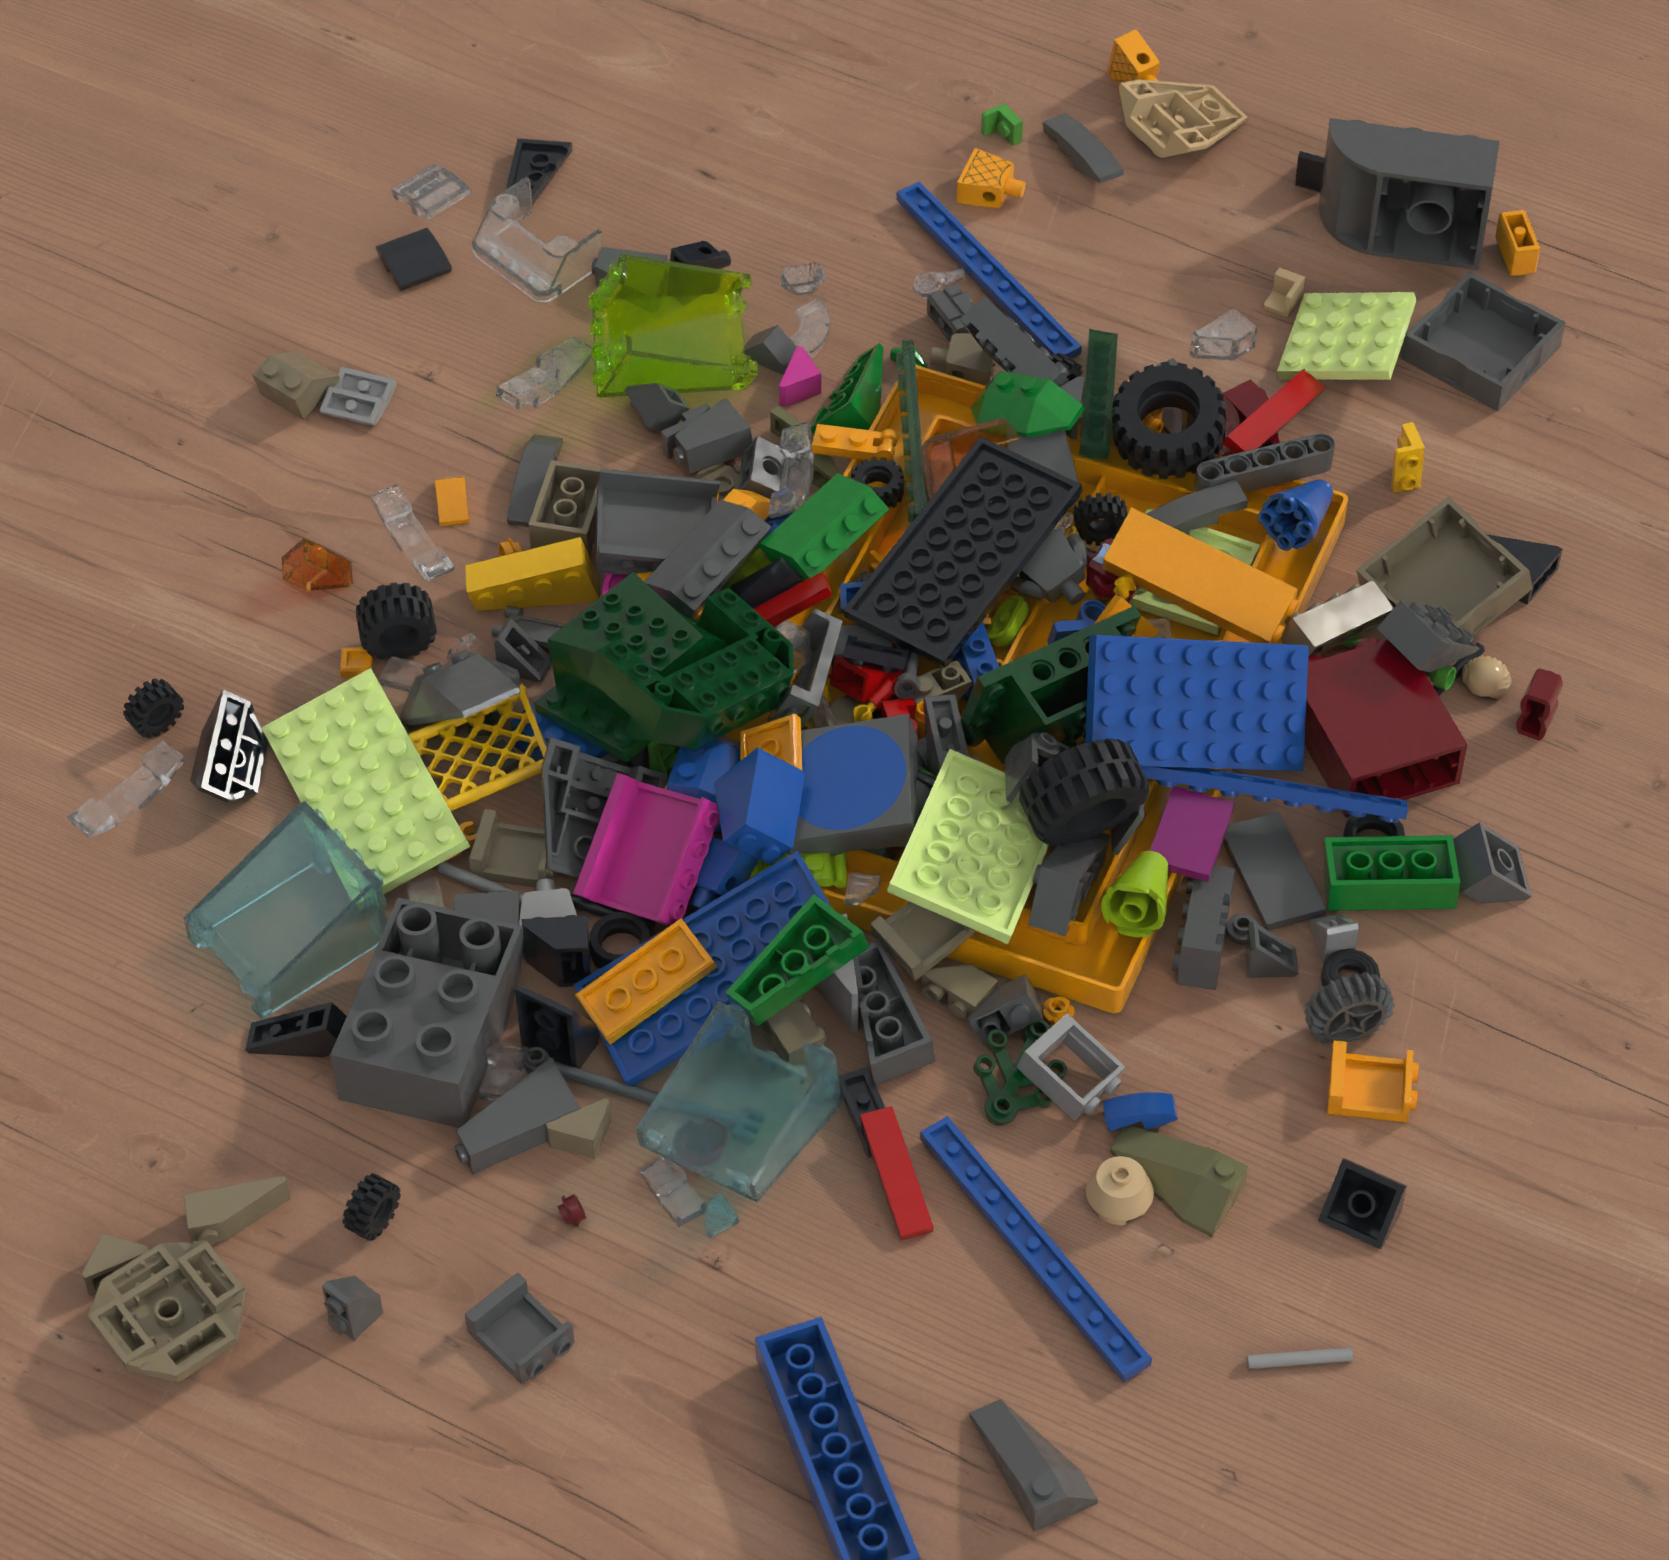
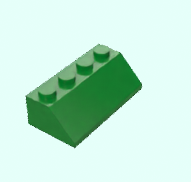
(824, 526)
(1390, 873)

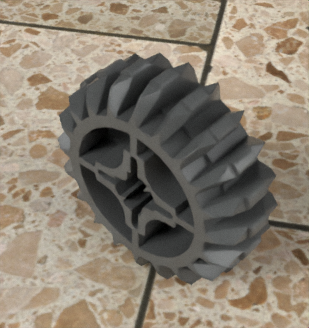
(1349, 1008)

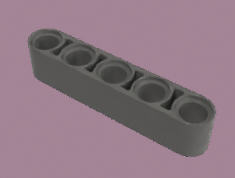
(1270, 464)

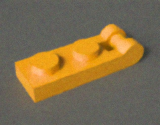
(854, 442)

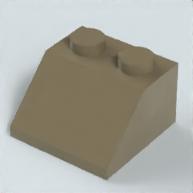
(294, 382)

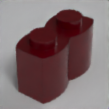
(1539, 704)

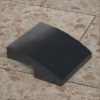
(414, 258)

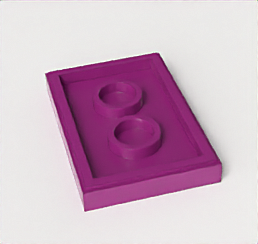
(1192, 832)

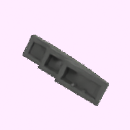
(1085, 149)
(1201, 507)

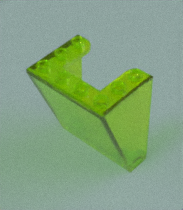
(669, 327)

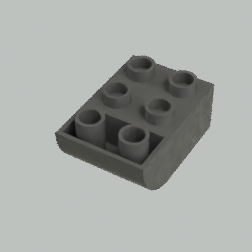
(1407, 192)
(427, 1019)

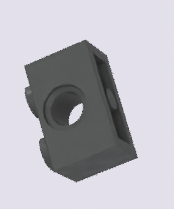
(761, 468)

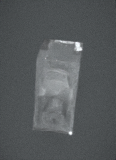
(1224, 338)

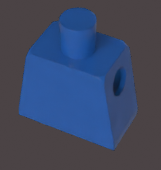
(721, 872)

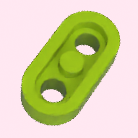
(1007, 621)

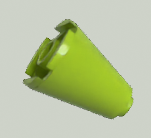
(1138, 896)

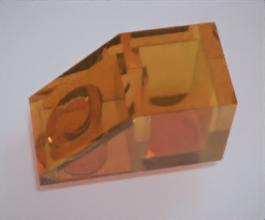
(315, 567)

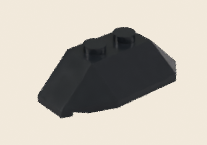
(230, 751)

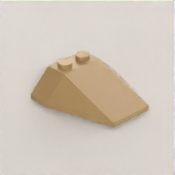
(1177, 116)

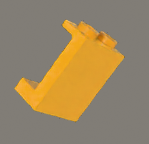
(1371, 1085)

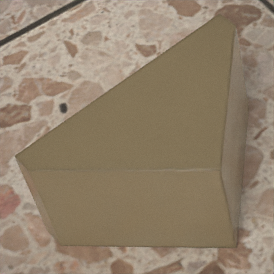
(580, 1130)
(108, 1256)

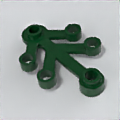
(1012, 1076)

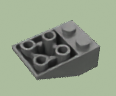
(1426, 635)

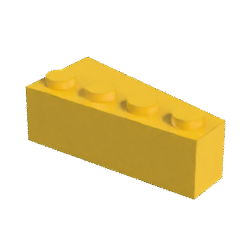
(534, 578)

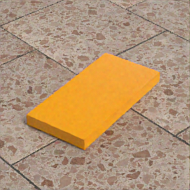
(646, 981)

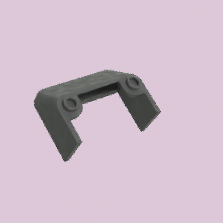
(1033, 753)

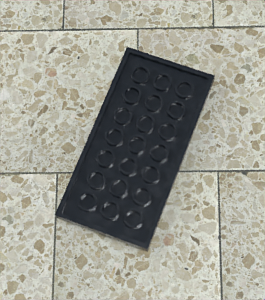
(962, 551)

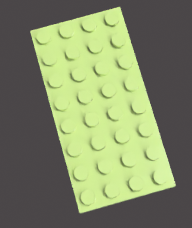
(367, 779)

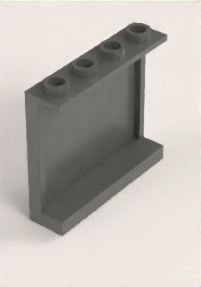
(646, 517)

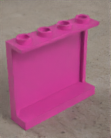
(647, 850)

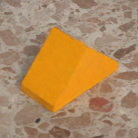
(452, 500)

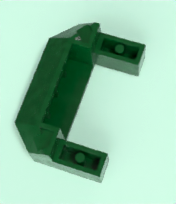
(708, 694)

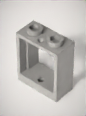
(1088, 1050)

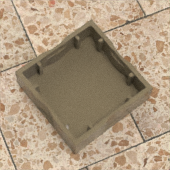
(1450, 566)

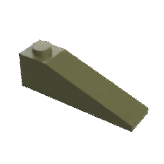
(1188, 1177)

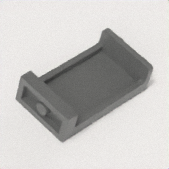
(806, 695)

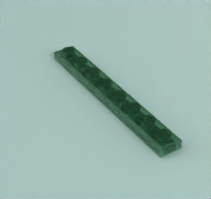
(1098, 394)
(911, 426)

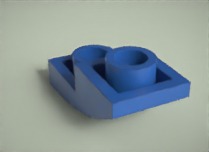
(1150, 1108)

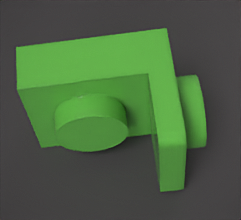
(1004, 121)

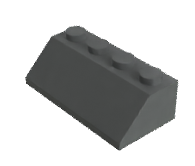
(708, 557)

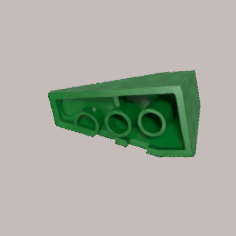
(859, 397)

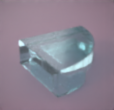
(719, 1215)

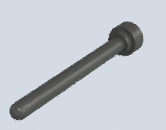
(908, 684)

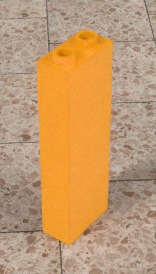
(1201, 578)

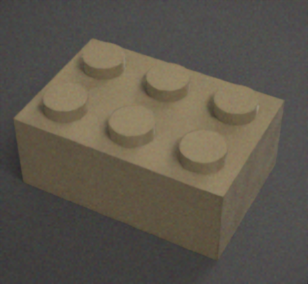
(565, 505)

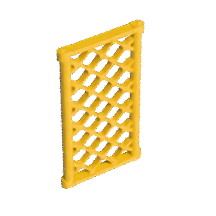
(498, 778)

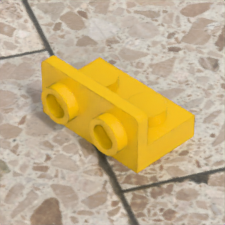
(1408, 460)

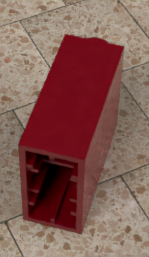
(1379, 724)

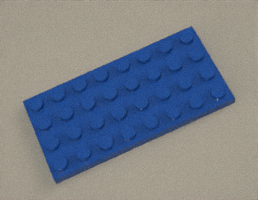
(1199, 701)
(733, 934)

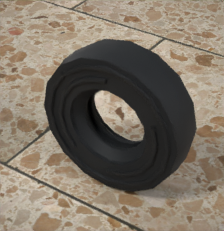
(1347, 959)

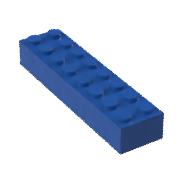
(832, 1445)

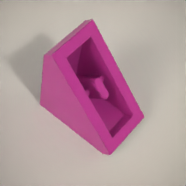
(800, 379)

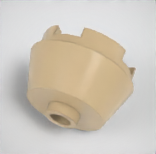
(1119, 1190)

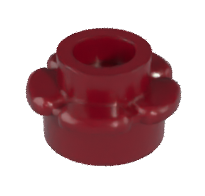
(572, 1210)

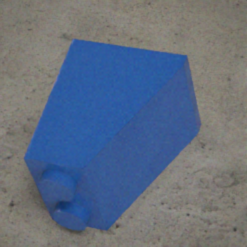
(760, 805)

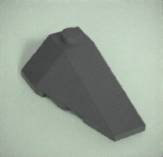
(1035, 1471)

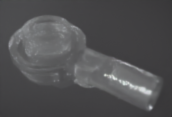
(931, 281)

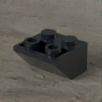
(558, 948)

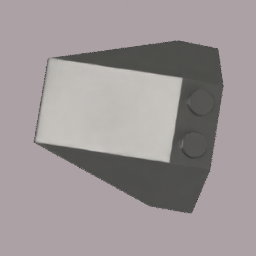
(458, 688)
(574, 799)

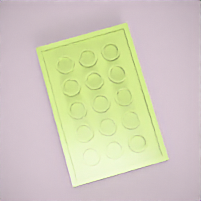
(970, 850)

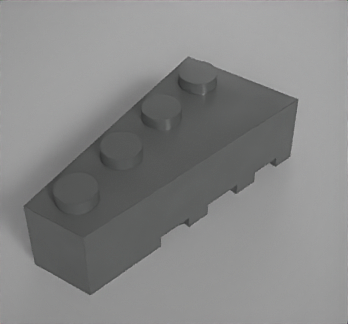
(1065, 881)

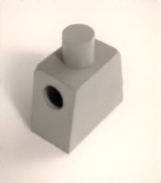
(546, 902)

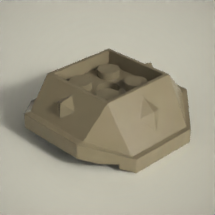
(166, 1281)

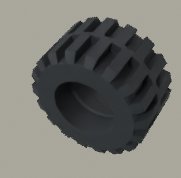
(396, 621)

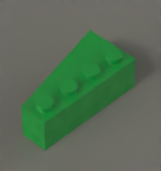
(796, 960)

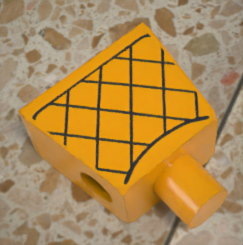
(1132, 59)
(988, 181)

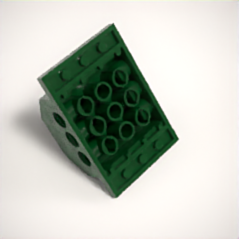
(649, 628)
(1039, 691)

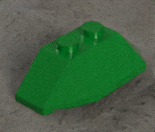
(1028, 404)

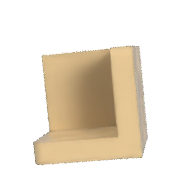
(1286, 293)

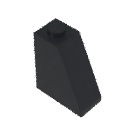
(1538, 558)

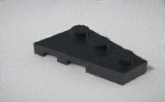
(537, 161)

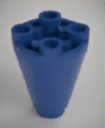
(1296, 513)

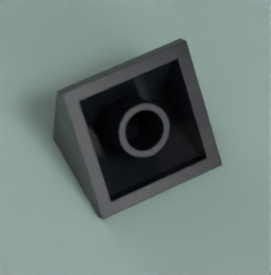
(1363, 1203)

